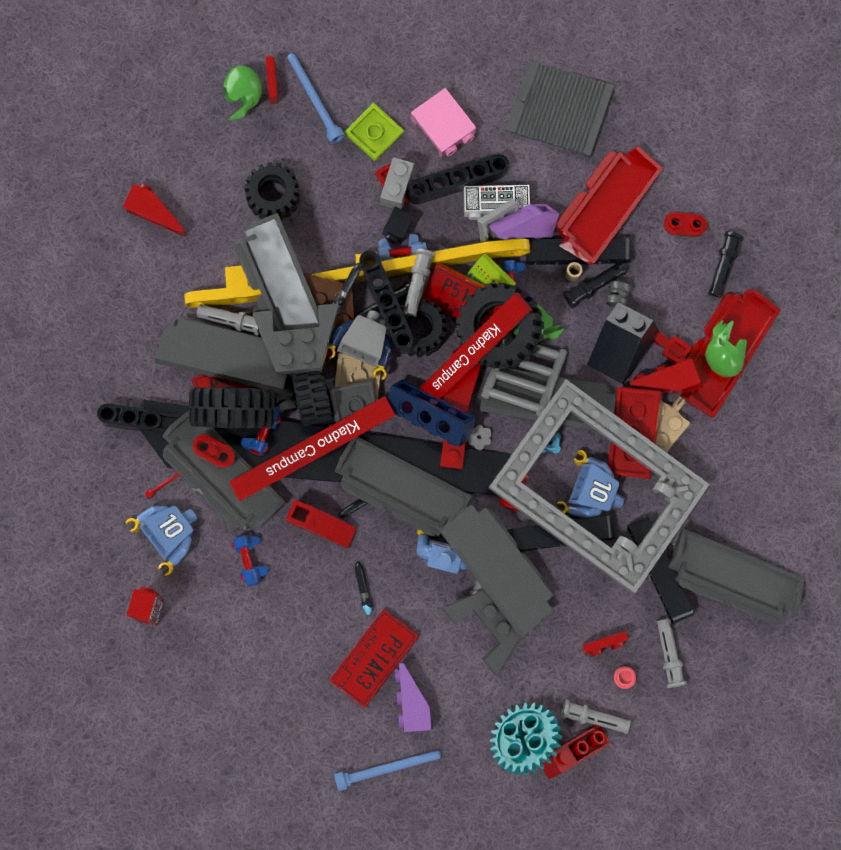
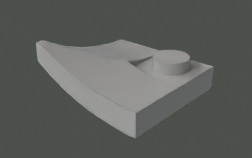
(487, 234)

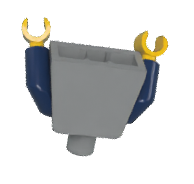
(364, 341)

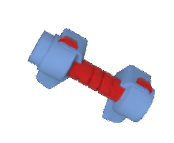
(386, 253)

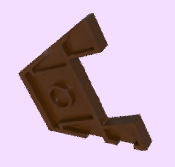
(324, 293)

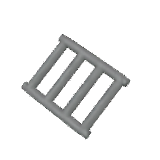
(552, 373)

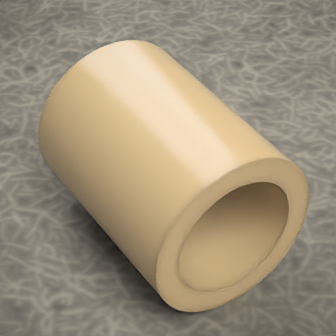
(576, 266)

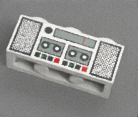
(484, 199)

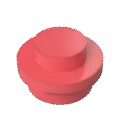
(624, 677)

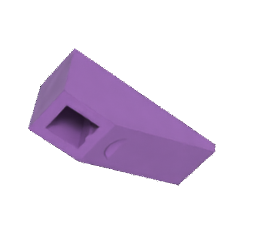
(529, 221)
(414, 706)

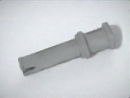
(420, 273)
(239, 321)
(672, 663)
(585, 714)

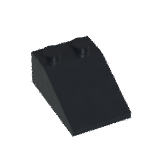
(622, 342)

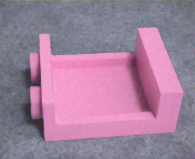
(444, 123)

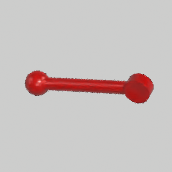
(150, 493)

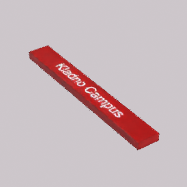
(477, 346)
(312, 448)

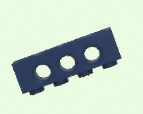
(441, 412)

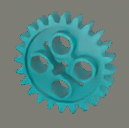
(507, 745)

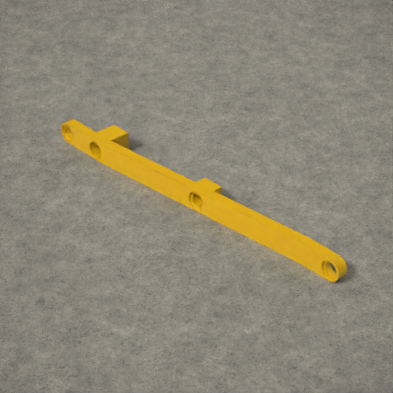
(239, 290)

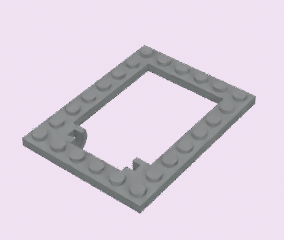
(676, 482)

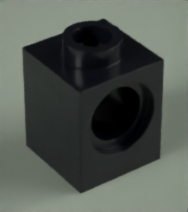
(397, 225)

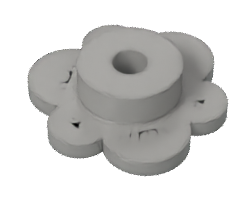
(485, 433)

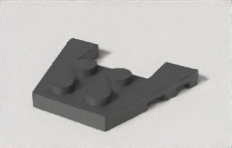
(299, 348)
(492, 619)

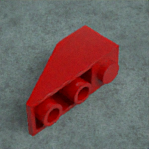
(673, 379)
(320, 524)
(576, 751)

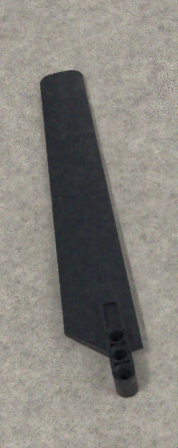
(475, 477)

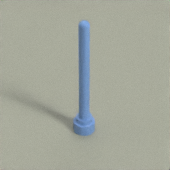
(334, 132)
(344, 779)

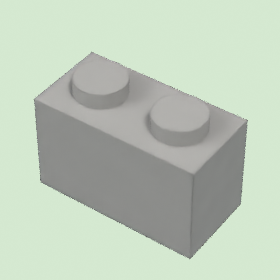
(397, 183)

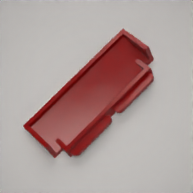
(612, 195)
(751, 320)

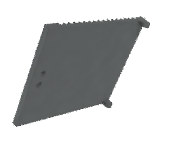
(560, 108)

